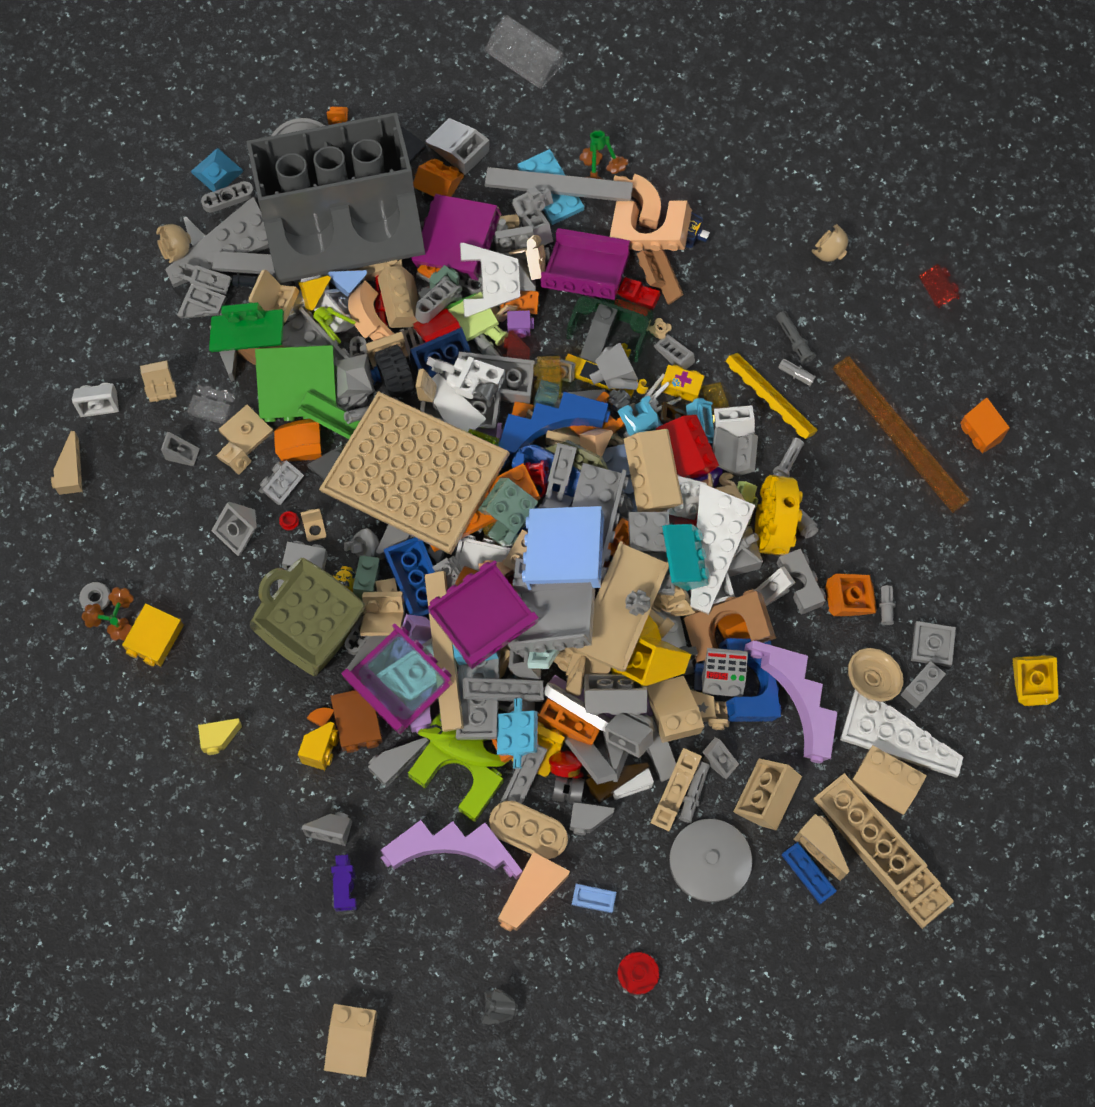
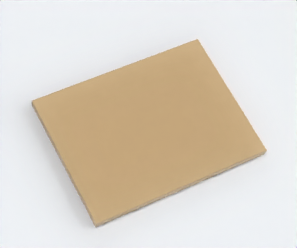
(414, 472)

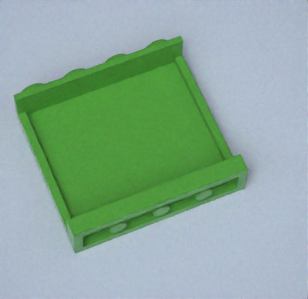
(288, 374)

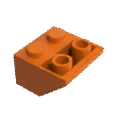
(437, 178)

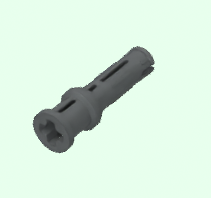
(799, 343)

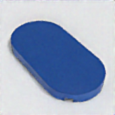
(538, 454)

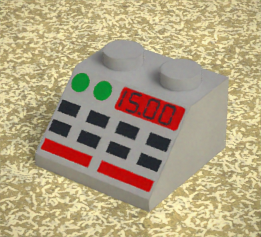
(724, 672)

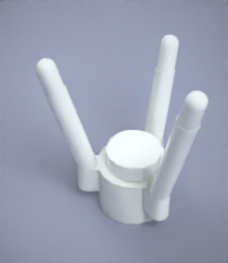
(653, 402)

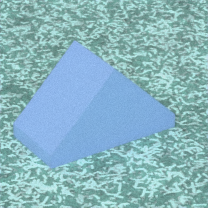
(347, 280)

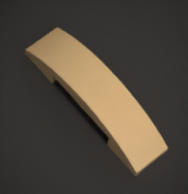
(676, 789)

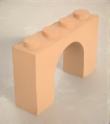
(669, 236)

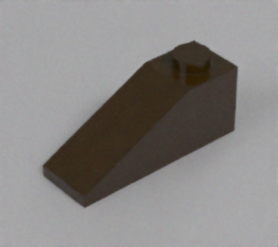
(605, 790)

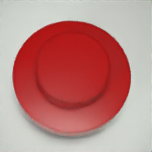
(289, 520)

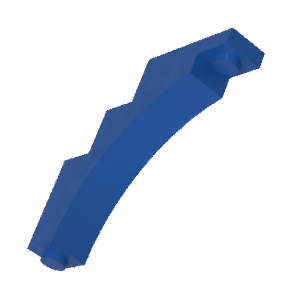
(573, 411)

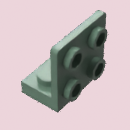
(508, 504)

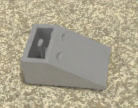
(459, 144)

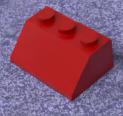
(690, 447)

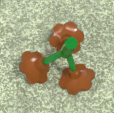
(119, 627)

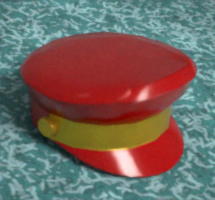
(565, 765)

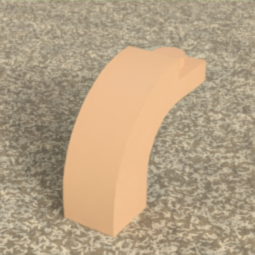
(647, 197)
(363, 313)

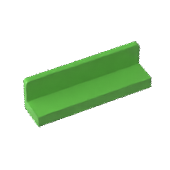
(326, 414)

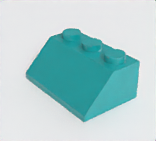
(686, 556)

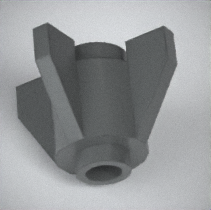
(498, 1007)

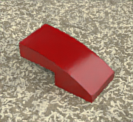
(638, 294)

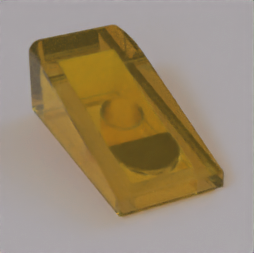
(715, 394)

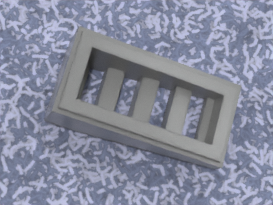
(684, 360)

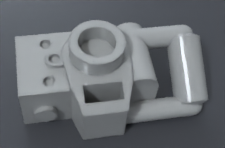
(532, 201)

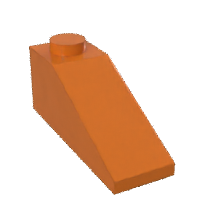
(569, 724)

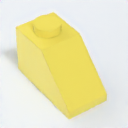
(218, 735)

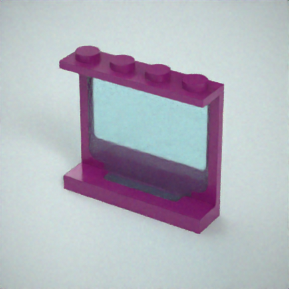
(399, 679)

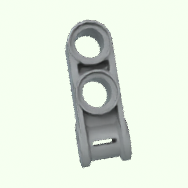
(444, 291)

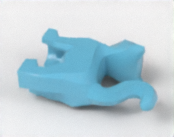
(646, 420)

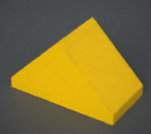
(312, 291)

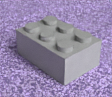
(613, 694)

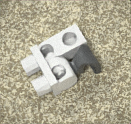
(472, 374)

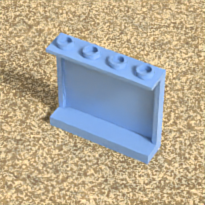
(564, 546)

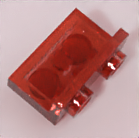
(939, 285)

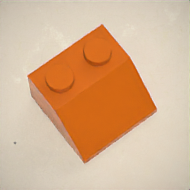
(984, 426)

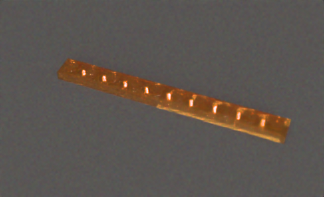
(901, 434)

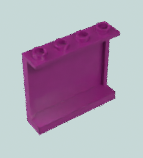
(457, 222)
(586, 264)
(482, 614)

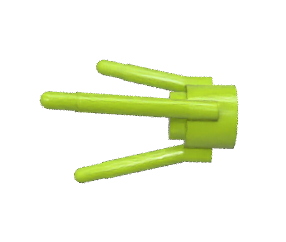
(325, 318)

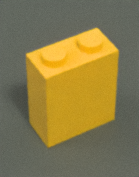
(152, 635)

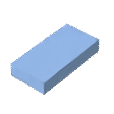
(594, 898)

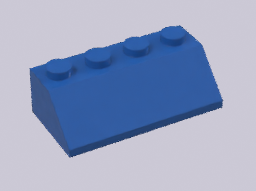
(408, 566)

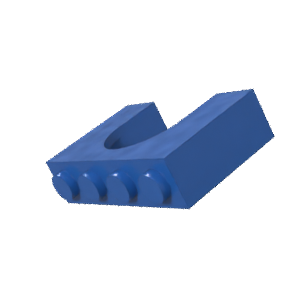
(765, 705)

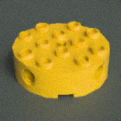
(778, 515)

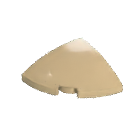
(678, 604)

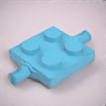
(517, 733)

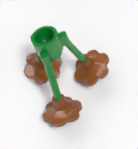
(592, 156)

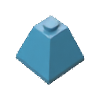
(217, 171)

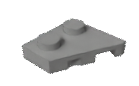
(201, 303)

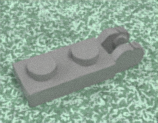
(206, 278)
(561, 469)

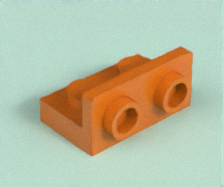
(527, 302)

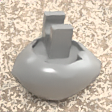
(363, 543)

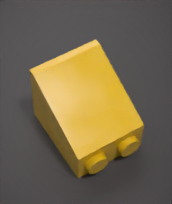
(655, 661)

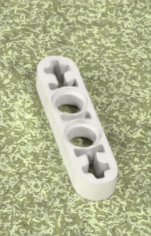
(575, 706)

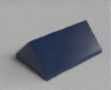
(442, 348)

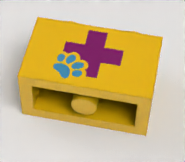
(682, 382)

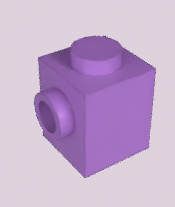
(520, 323)

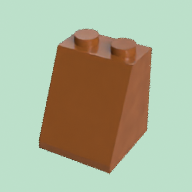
(355, 721)

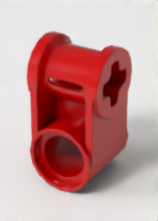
(539, 477)

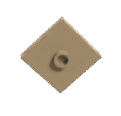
(246, 430)

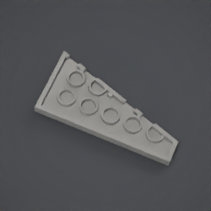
(238, 233)

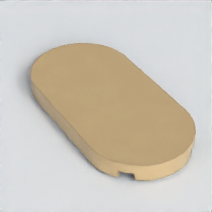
(528, 829)

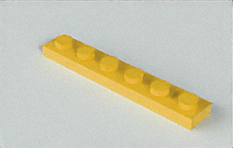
(771, 395)

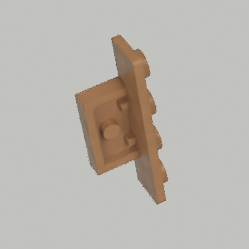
(660, 273)

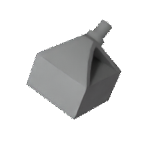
(747, 555)

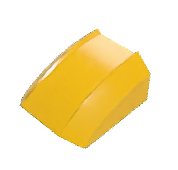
(1036, 679)

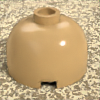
(173, 242)
(832, 245)

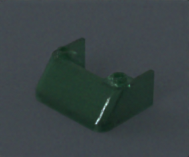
(637, 316)

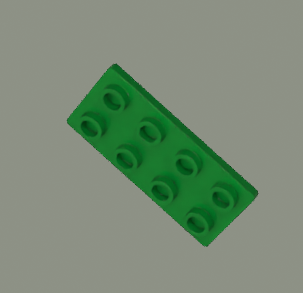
(246, 328)

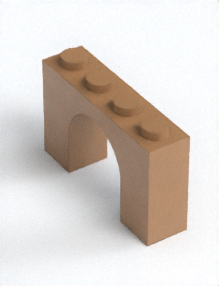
(750, 606)

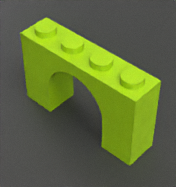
(485, 781)

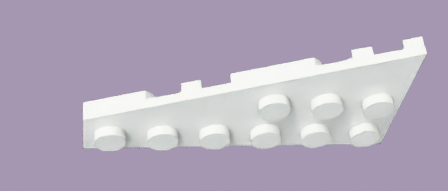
(722, 524)
(892, 732)

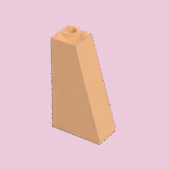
(533, 888)

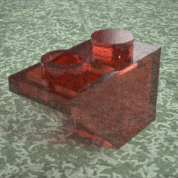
(516, 347)

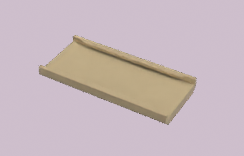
(614, 628)

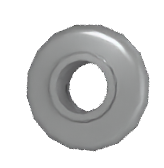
(91, 588)

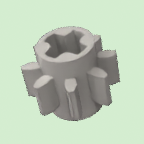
(637, 602)

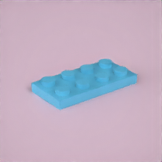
(563, 205)

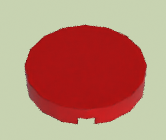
(638, 973)

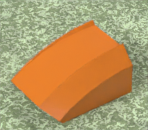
(298, 441)
(850, 595)

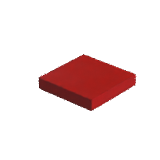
(439, 325)

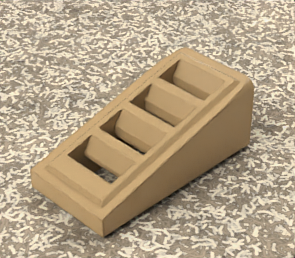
(425, 386)
(576, 677)

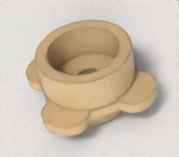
(661, 334)

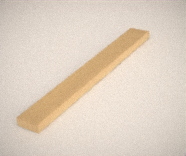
(444, 653)

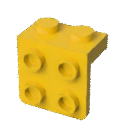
(551, 741)

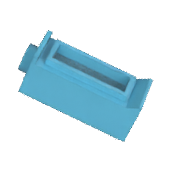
(704, 413)

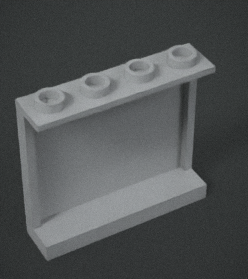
(563, 615)

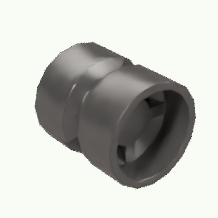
(575, 791)

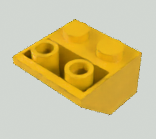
(317, 746)

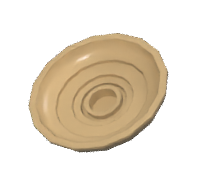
(875, 675)

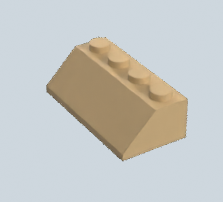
(653, 471)

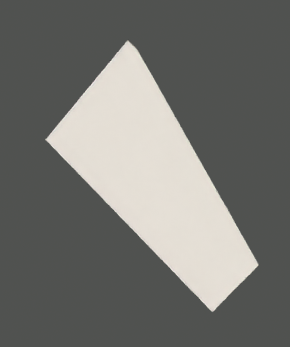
(455, 408)

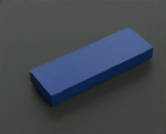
(809, 873)

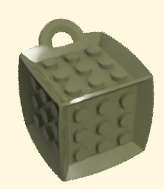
(306, 615)

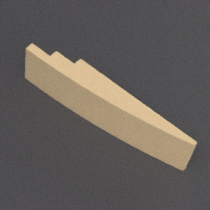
(884, 851)

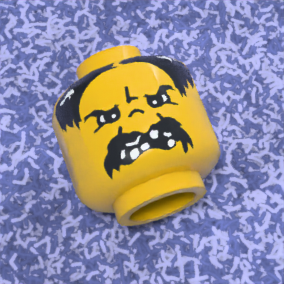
(345, 576)

